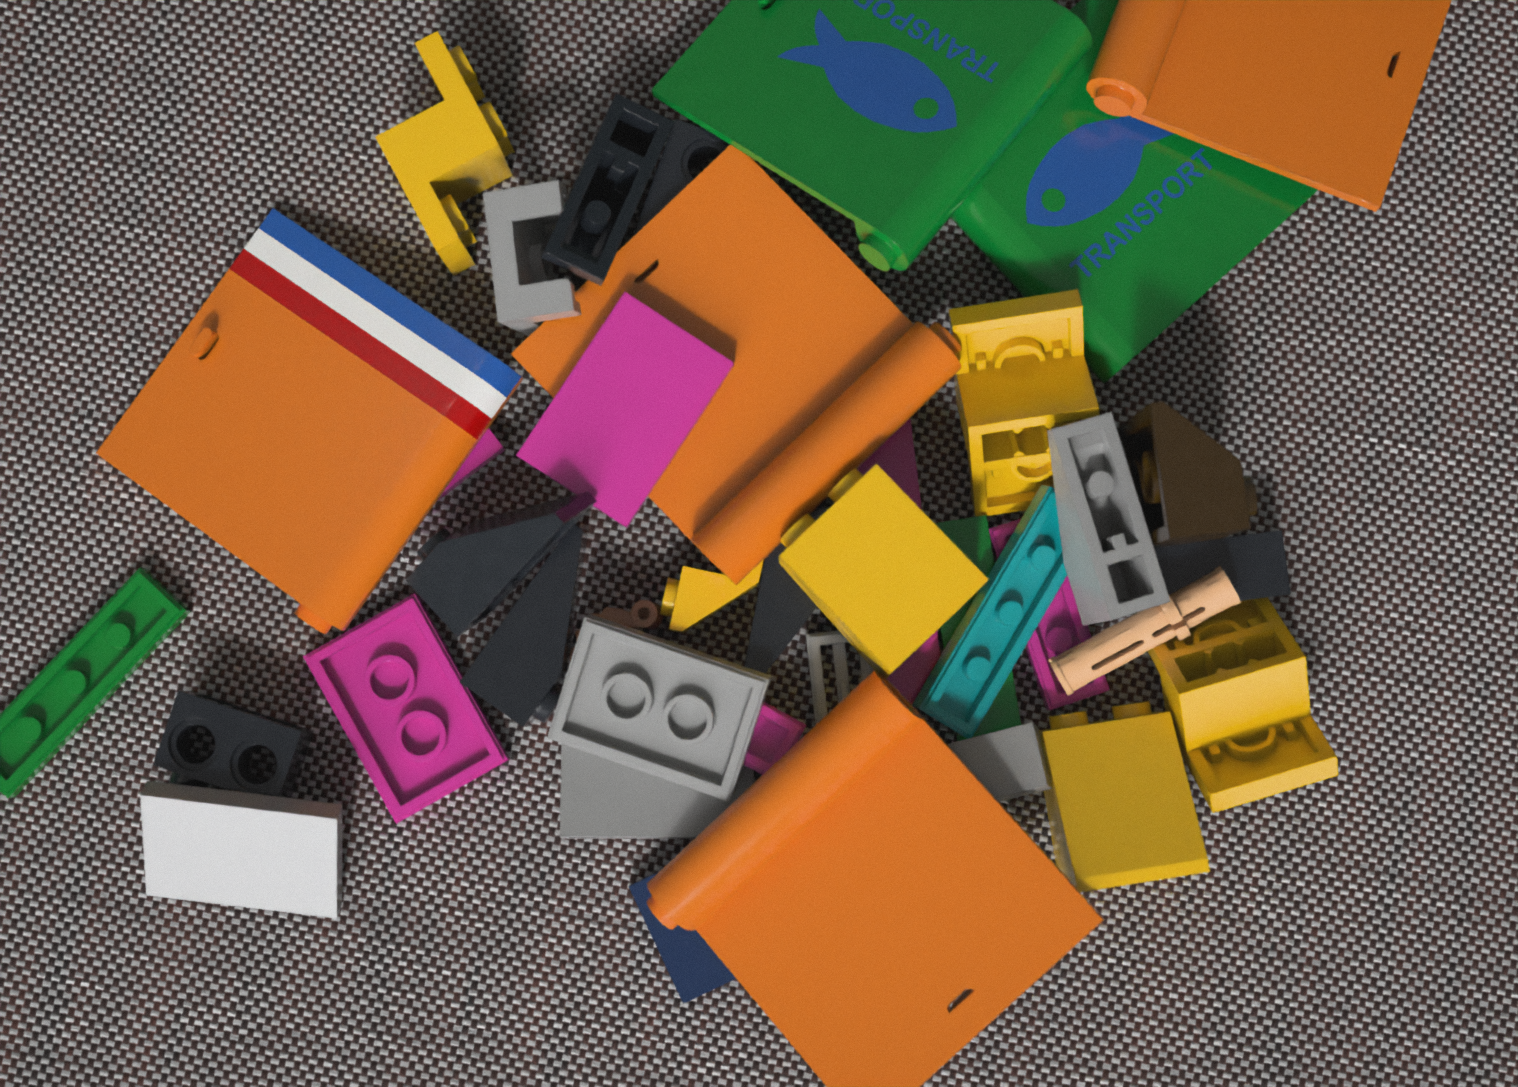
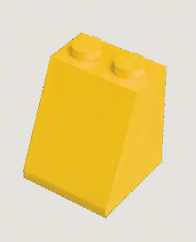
(879, 568)
(1120, 799)

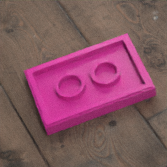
(626, 409)
(406, 708)

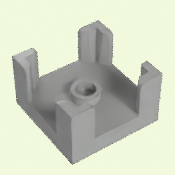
(518, 232)

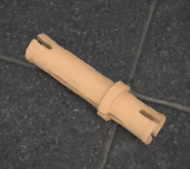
(1144, 631)

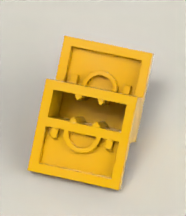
(448, 152)
(1015, 383)
(1243, 706)

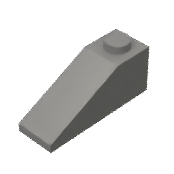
(1102, 523)

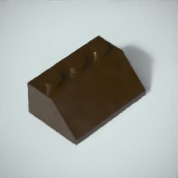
(1185, 479)

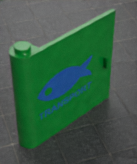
(877, 100)
(1119, 213)

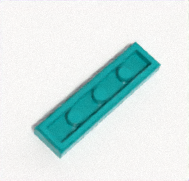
(998, 621)

